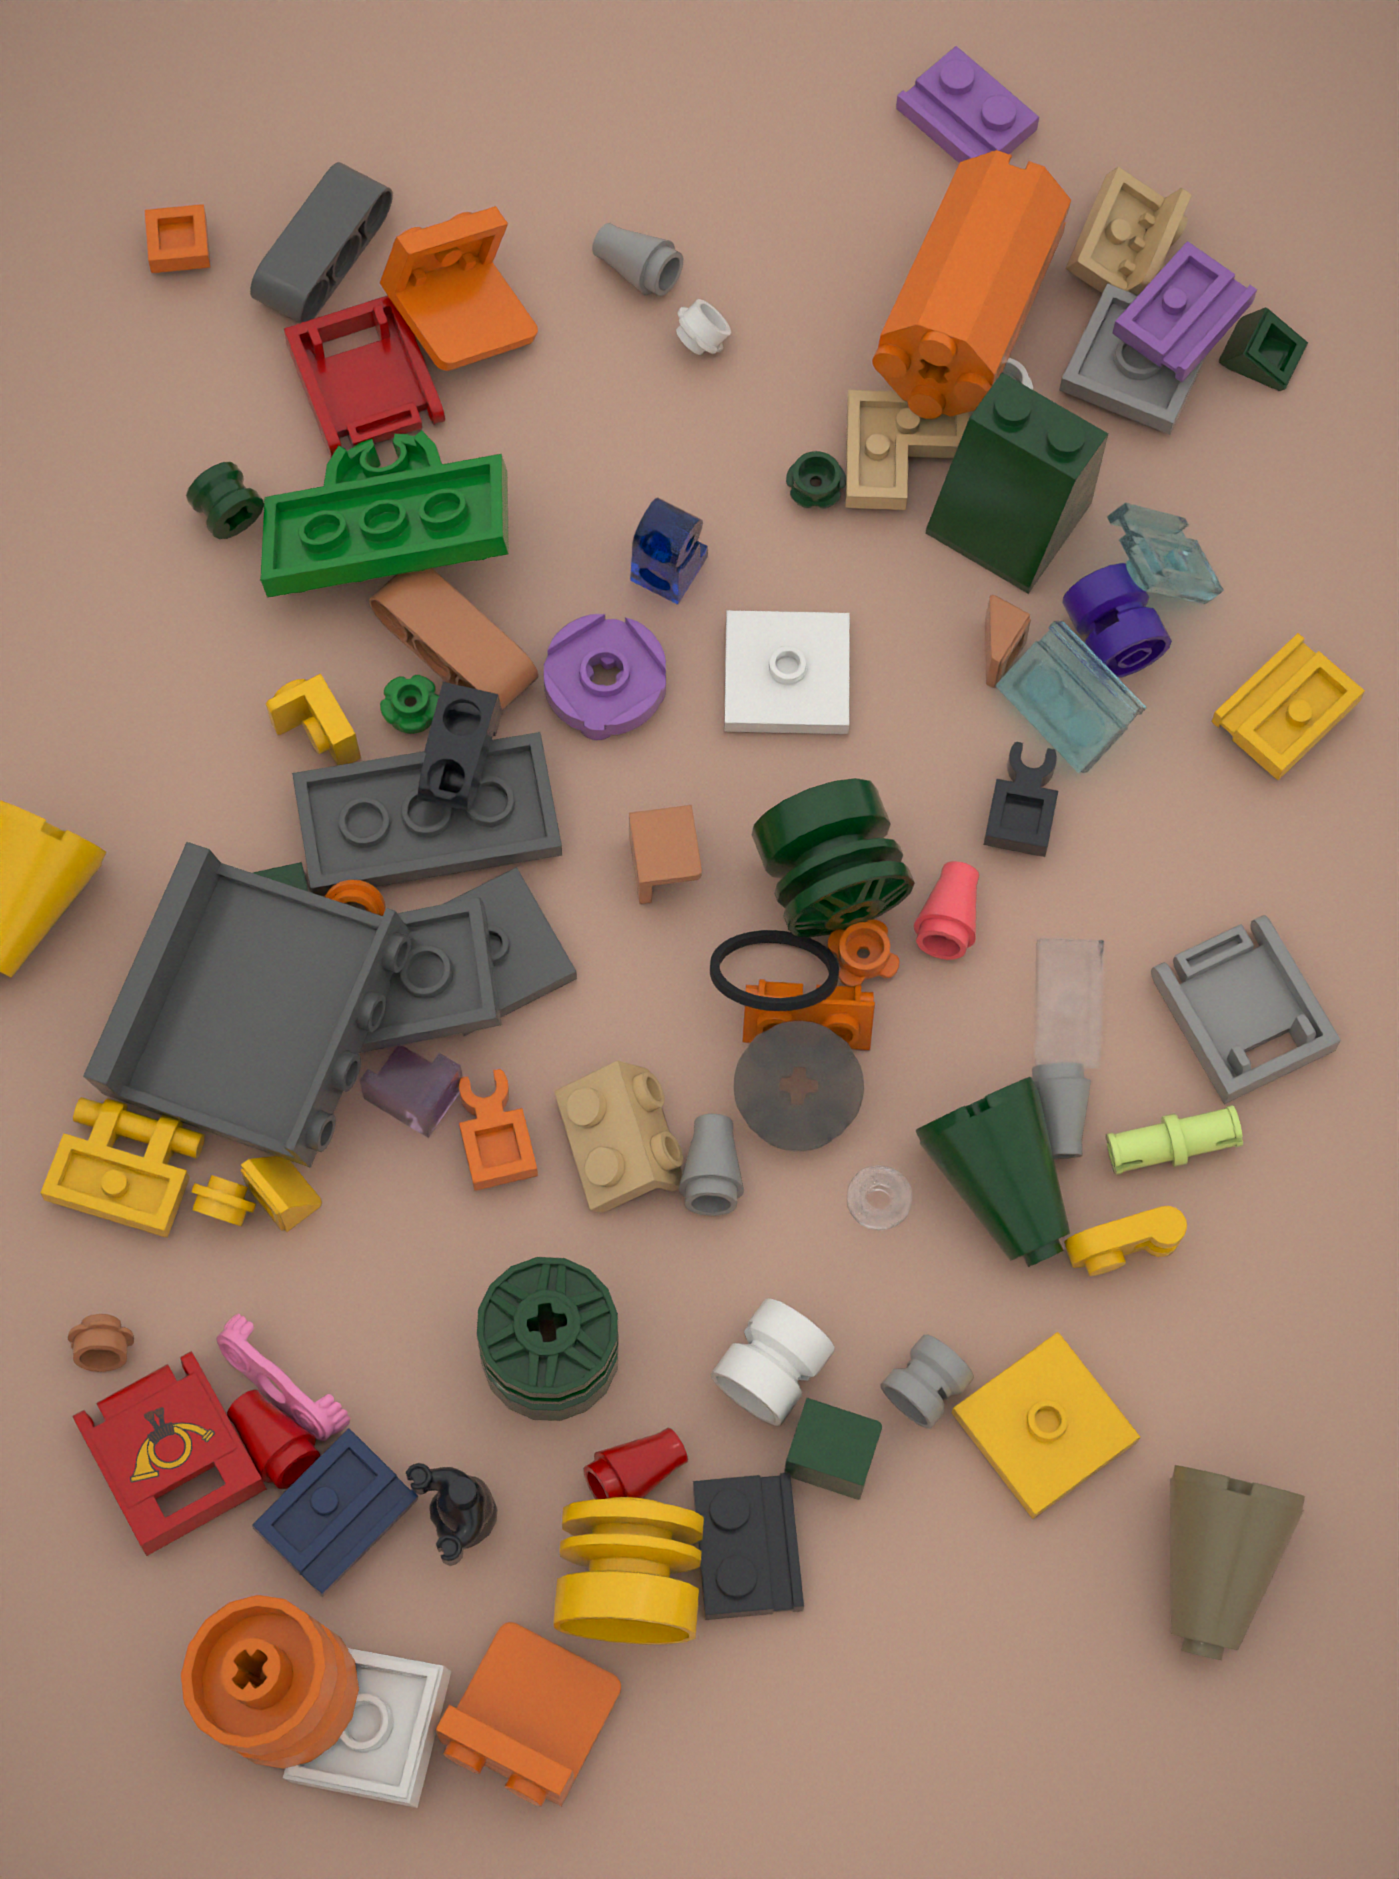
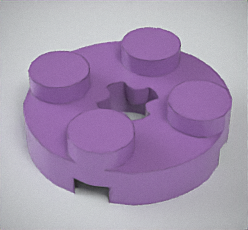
(600, 708)

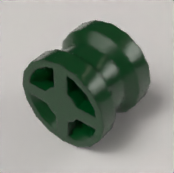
(225, 500)

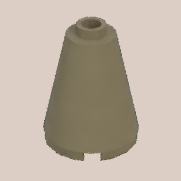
(1223, 1554)

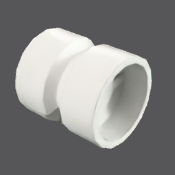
(767, 1370)

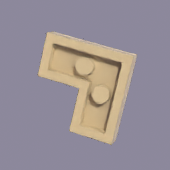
(880, 440)

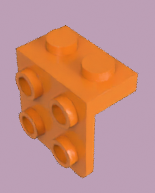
(453, 291)
(529, 1715)

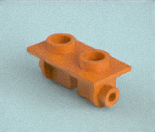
(844, 1012)

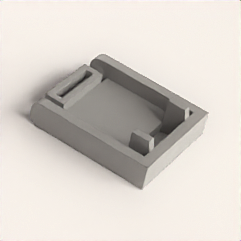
(1242, 1000)

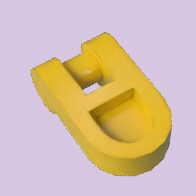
(1105, 1245)

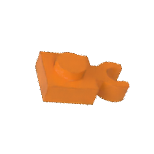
(496, 1141)

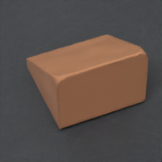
(1004, 637)

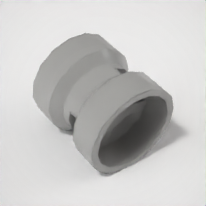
(929, 1378)

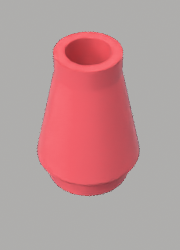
(949, 915)

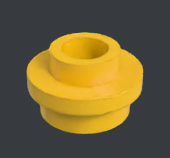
(222, 1200)

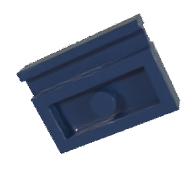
(335, 1512)

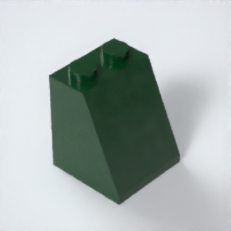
(1017, 483)

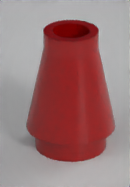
(273, 1440)
(635, 1466)

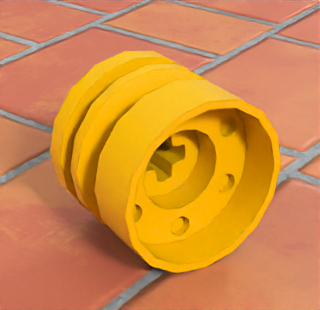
(630, 1557)

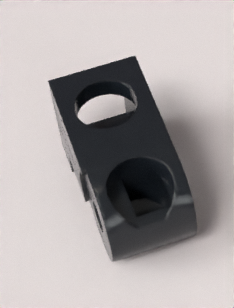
(458, 745)

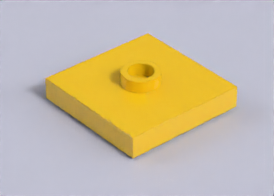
(1045, 1425)

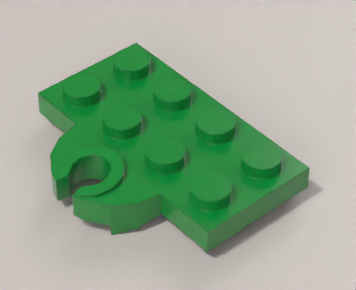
(384, 518)

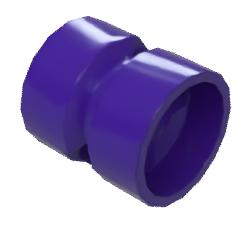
(1116, 620)

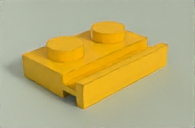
(1288, 706)

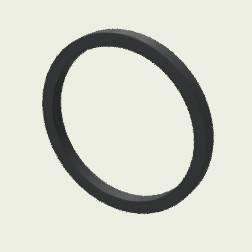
(769, 1003)

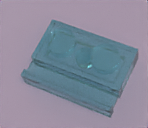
(1162, 556)
(1070, 697)

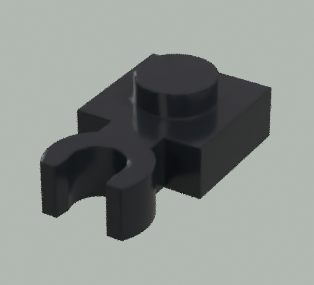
(1022, 809)

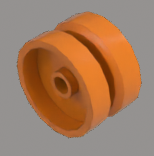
(269, 1682)

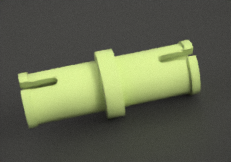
(1174, 1140)

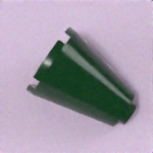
(1004, 1169)

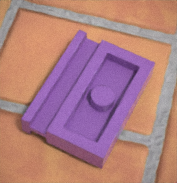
(966, 109)
(1184, 311)

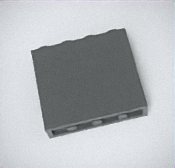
(248, 1007)

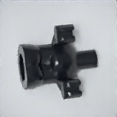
(459, 1510)

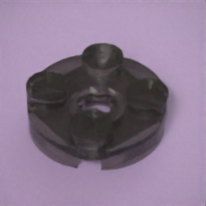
(824, 1112)

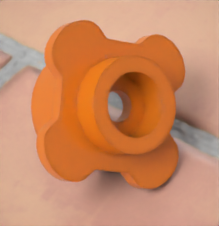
(863, 935)

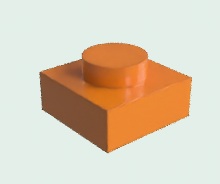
(177, 238)

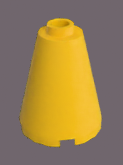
(38, 880)

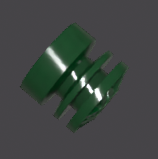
(832, 857)
(555, 1376)

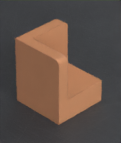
(663, 848)

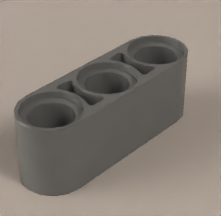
(321, 243)

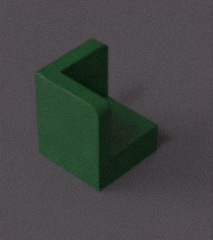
(833, 1448)

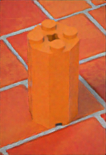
(971, 285)

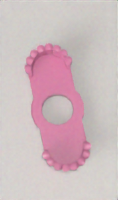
(319, 1418)

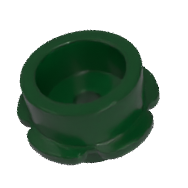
(816, 466)

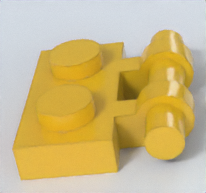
(116, 1183)

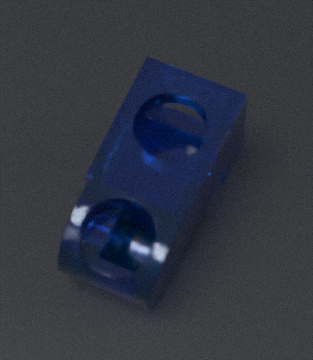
(670, 546)

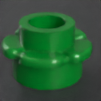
(406, 718)

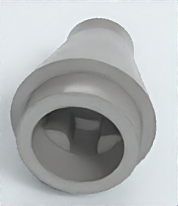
(641, 259)
(1064, 1104)
(712, 1169)

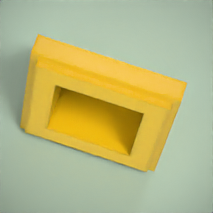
(280, 1190)

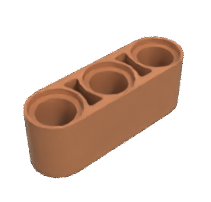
(452, 635)

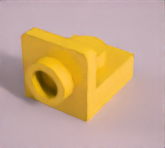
(316, 708)

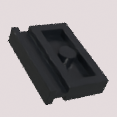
(748, 1546)

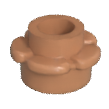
(100, 1343)

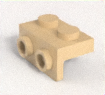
(1127, 234)
(619, 1135)

